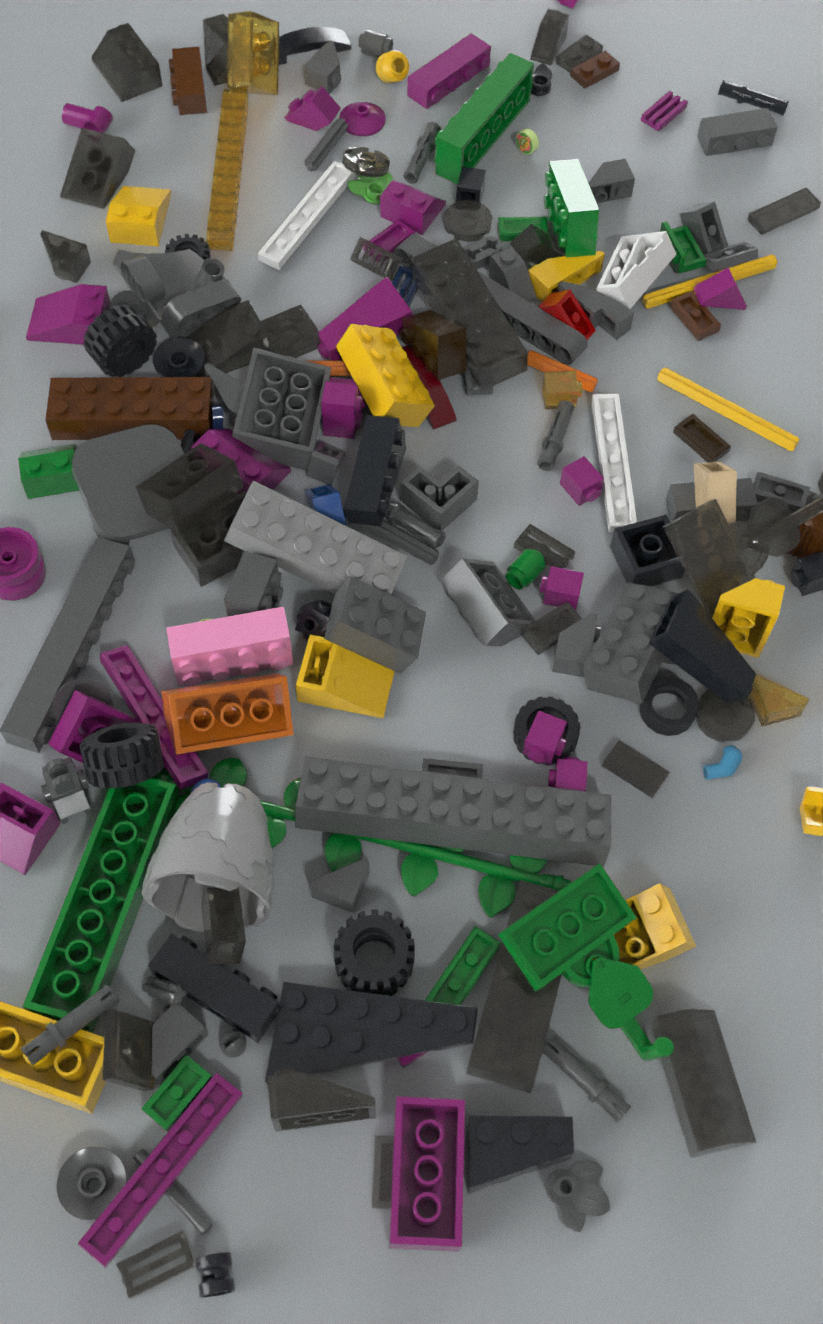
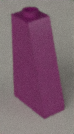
(377, 308)

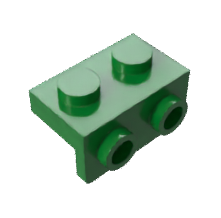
(688, 253)

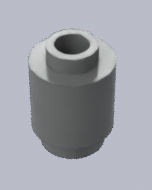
(375, 43)

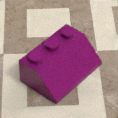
(250, 462)

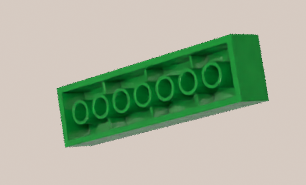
(102, 899)

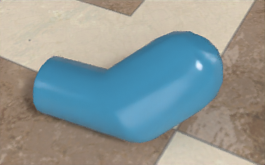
(728, 765)

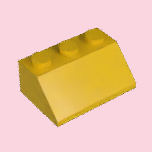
(749, 614)

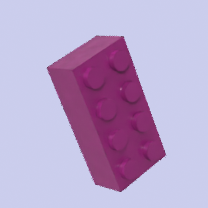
(427, 1174)

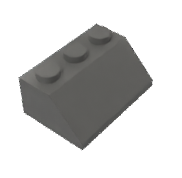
(487, 601)

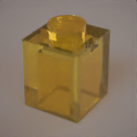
(559, 387)

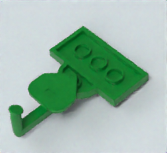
(572, 931)

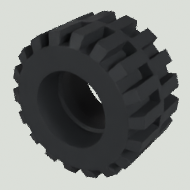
(120, 341)
(122, 755)
(374, 928)

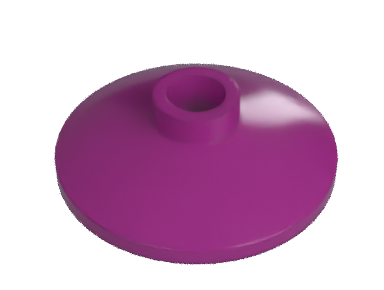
(363, 118)

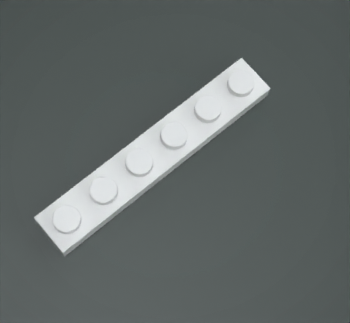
(305, 216)
(613, 461)

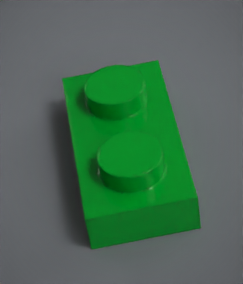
(176, 1093)

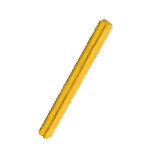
(738, 272)
(728, 409)

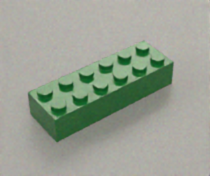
(484, 117)

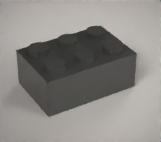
(375, 625)

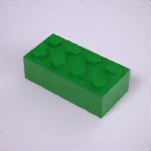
(571, 208)

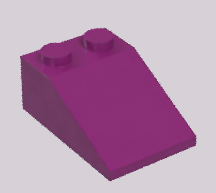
(67, 314)

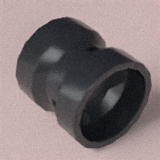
(215, 1275)

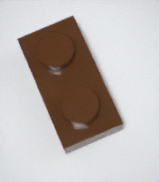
(595, 69)
(694, 316)

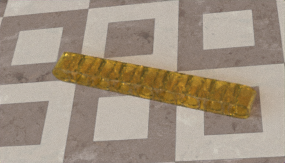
(227, 170)

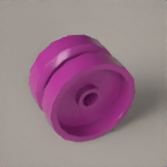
(20, 564)

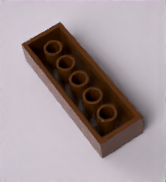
(113, 404)

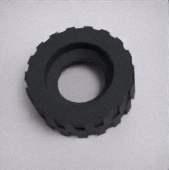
(552, 707)

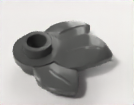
(583, 1194)

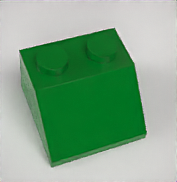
(47, 471)

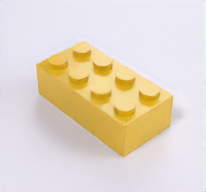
(384, 374)
(65, 1074)

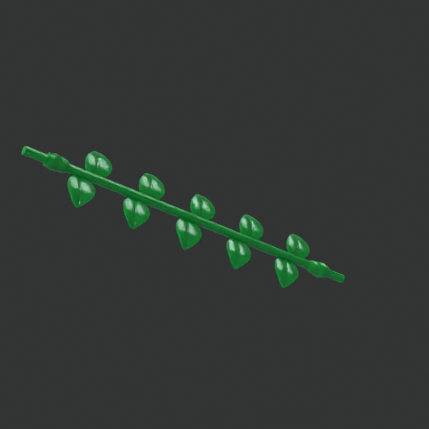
(418, 869)

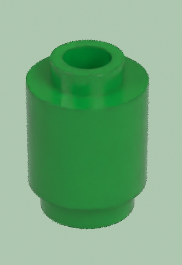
(525, 569)

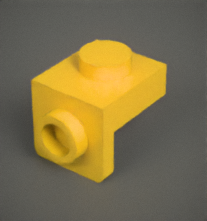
(812, 811)

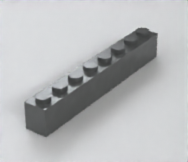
(68, 643)

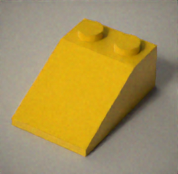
(137, 215)

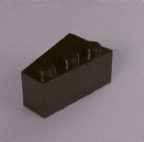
(436, 343)

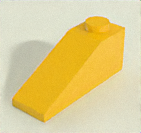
(573, 270)

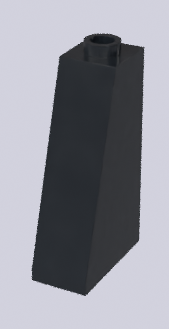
(702, 649)

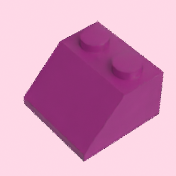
(409, 205)
(82, 718)

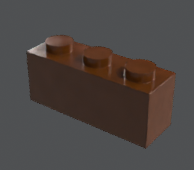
(187, 81)

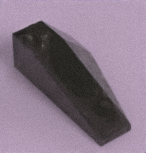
(216, 48)

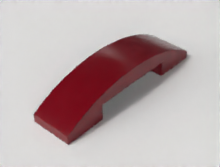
(443, 411)

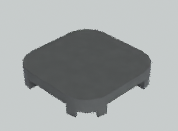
(108, 475)

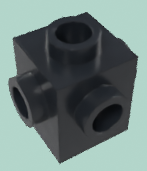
(313, 618)

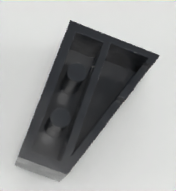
(515, 1146)

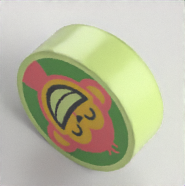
(527, 141)

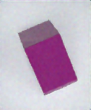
(720, 292)

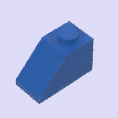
(326, 501)

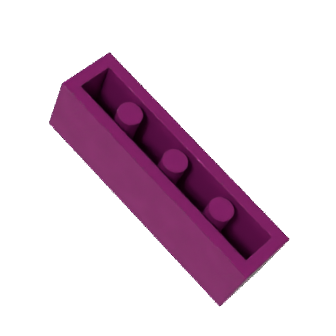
(448, 71)

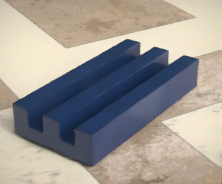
(413, 289)

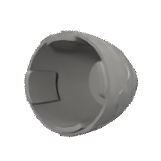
(213, 842)

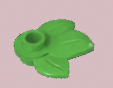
(370, 187)

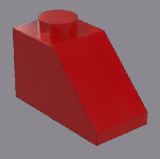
(567, 309)

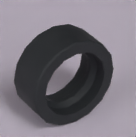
(664, 725)

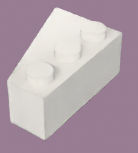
(636, 266)

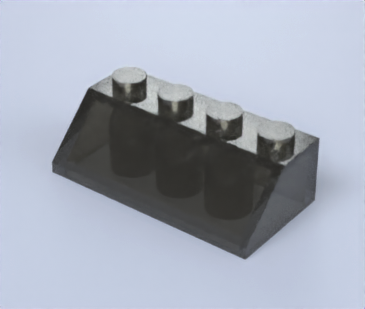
(703, 1082)

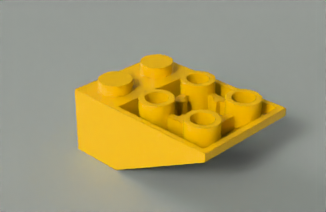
(342, 679)
(656, 932)

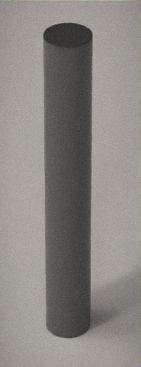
(181, 1201)

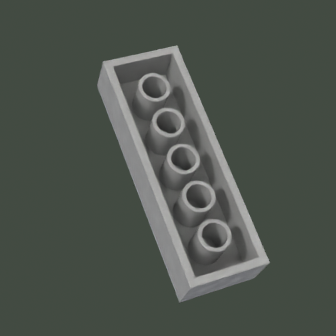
(311, 543)

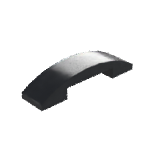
(311, 39)

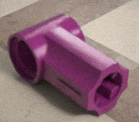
(81, 117)

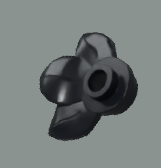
(541, 80)

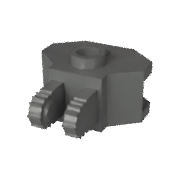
(65, 788)

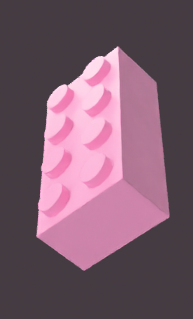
(230, 646)

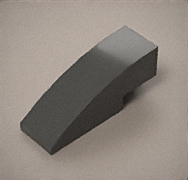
(601, 309)

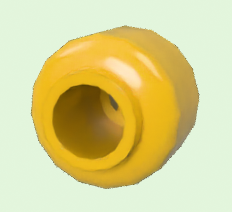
(392, 67)

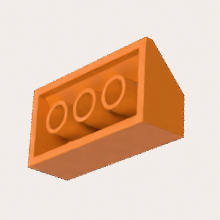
(227, 713)

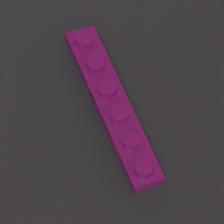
(148, 708)
(159, 1171)

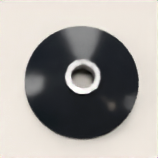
(175, 352)

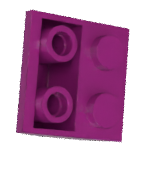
(24, 829)

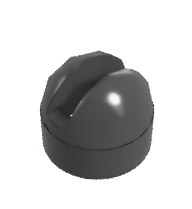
(235, 1048)

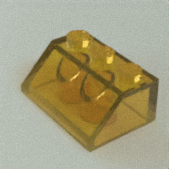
(253, 53)

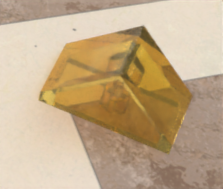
(774, 702)

